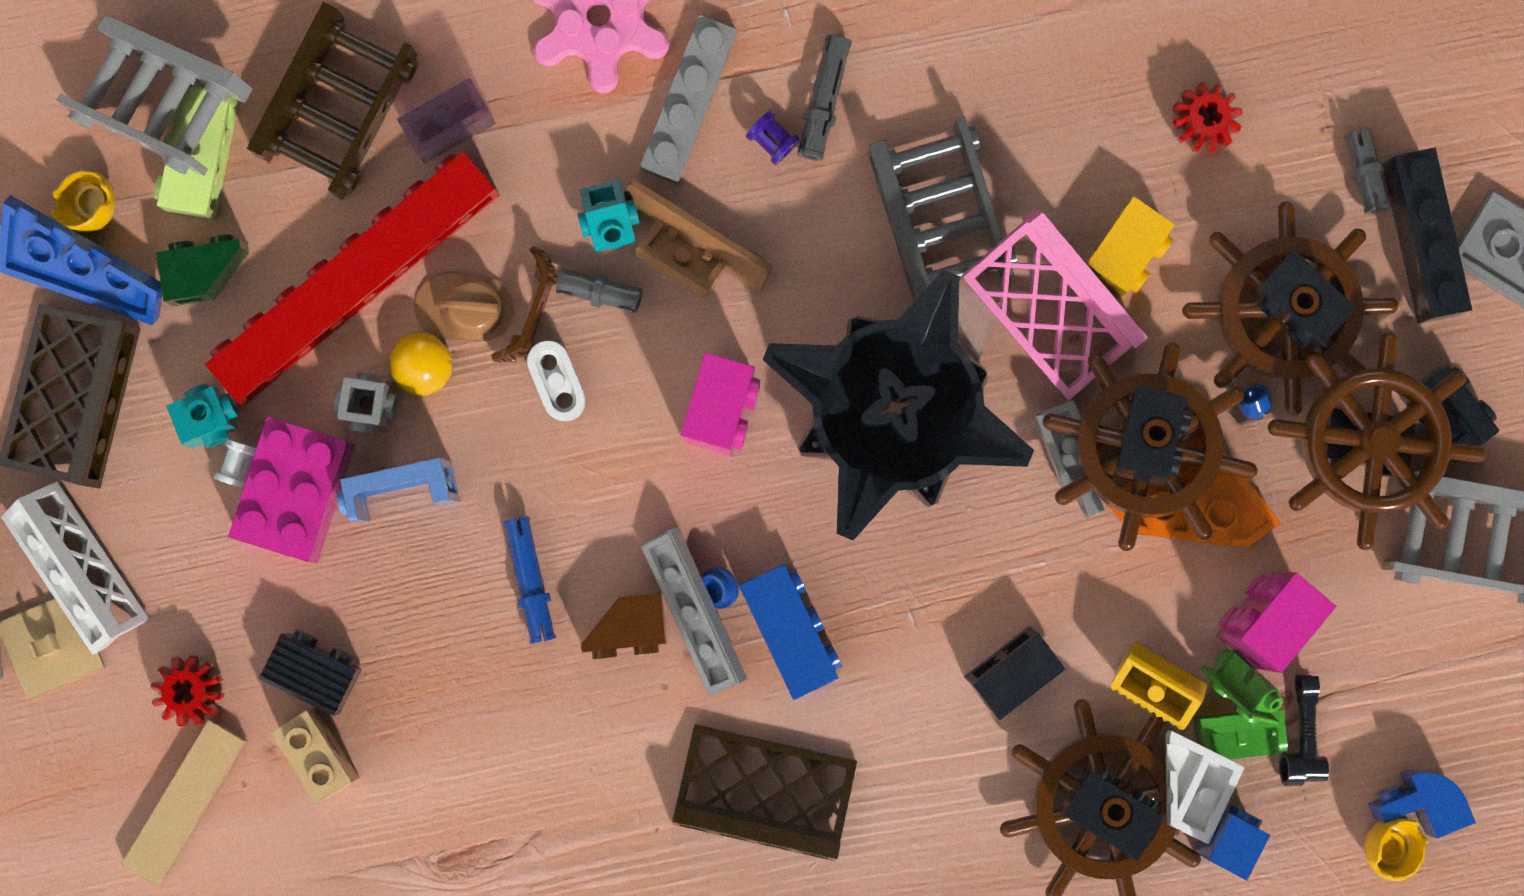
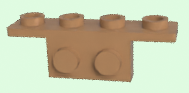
(688, 247)

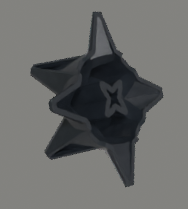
(902, 363)

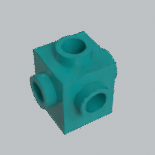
(607, 215)
(204, 416)

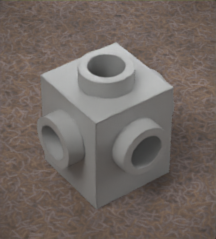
(351, 396)

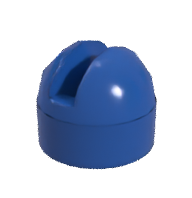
(1255, 402)

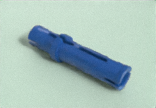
(529, 580)

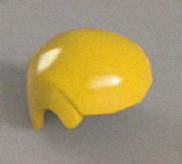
(84, 201)
(420, 363)
(1395, 848)

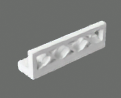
(66, 570)

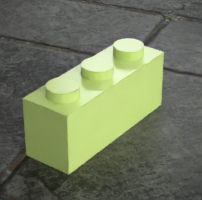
(194, 193)

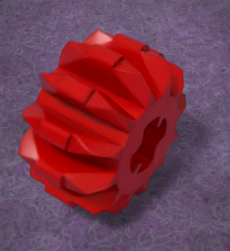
(1220, 114)
(172, 690)

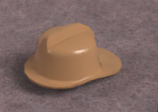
(464, 307)

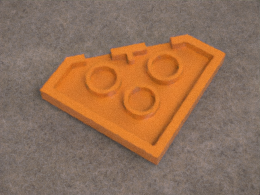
(1229, 505)

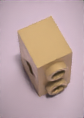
(315, 755)

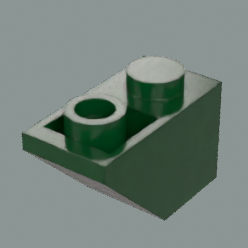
(199, 271)

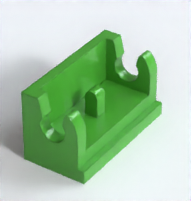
(1238, 738)

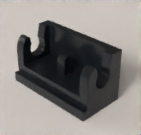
(1014, 672)

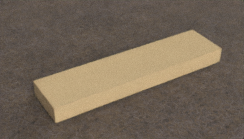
(183, 802)

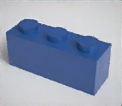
(791, 631)

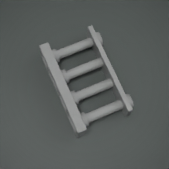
(155, 57)
(1462, 496)

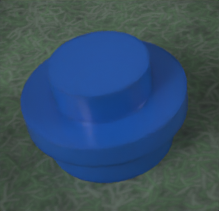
(721, 586)

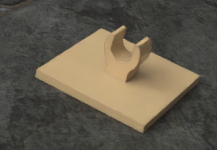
(46, 649)

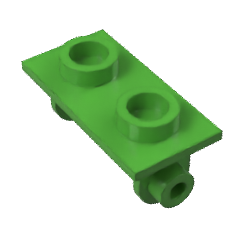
(1253, 699)

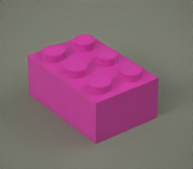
(719, 404)
(291, 490)
(1274, 620)

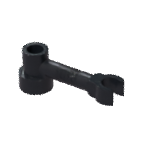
(1305, 765)

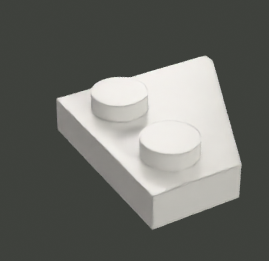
(1197, 786)

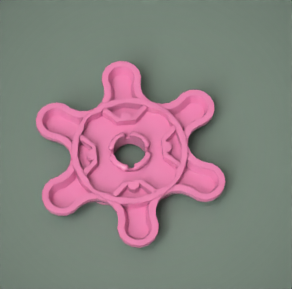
(599, 45)

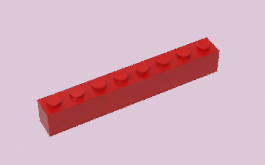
(351, 279)

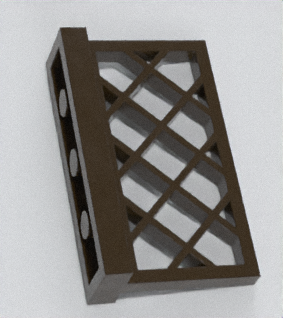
(102, 402)
(756, 828)

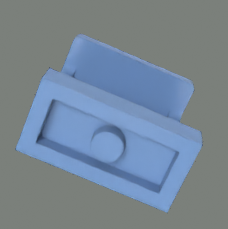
(356, 489)

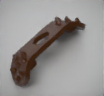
(520, 344)

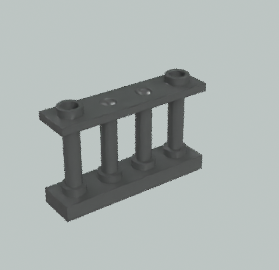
(900, 203)

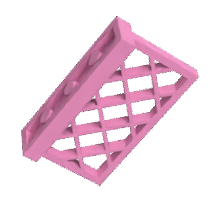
(1078, 277)

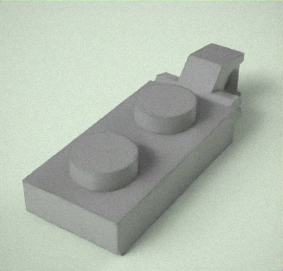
(1064, 456)

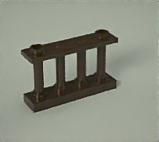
(309, 67)

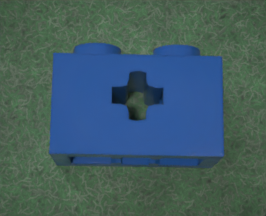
(1235, 842)

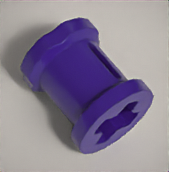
(759, 133)

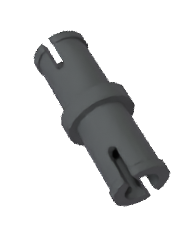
(1367, 171)
(599, 290)

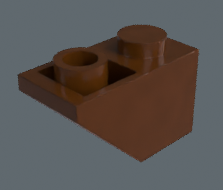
(629, 623)

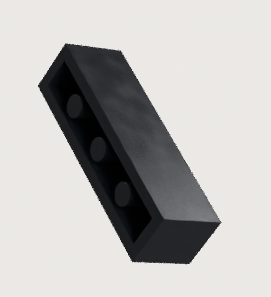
(1426, 235)

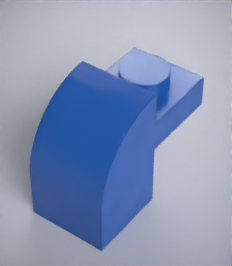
(1434, 797)

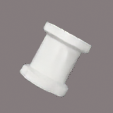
(236, 464)

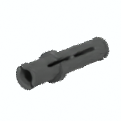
(821, 110)

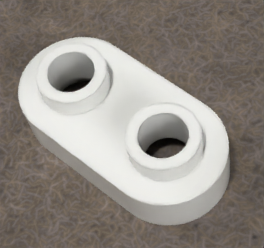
(556, 382)

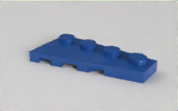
(67, 263)

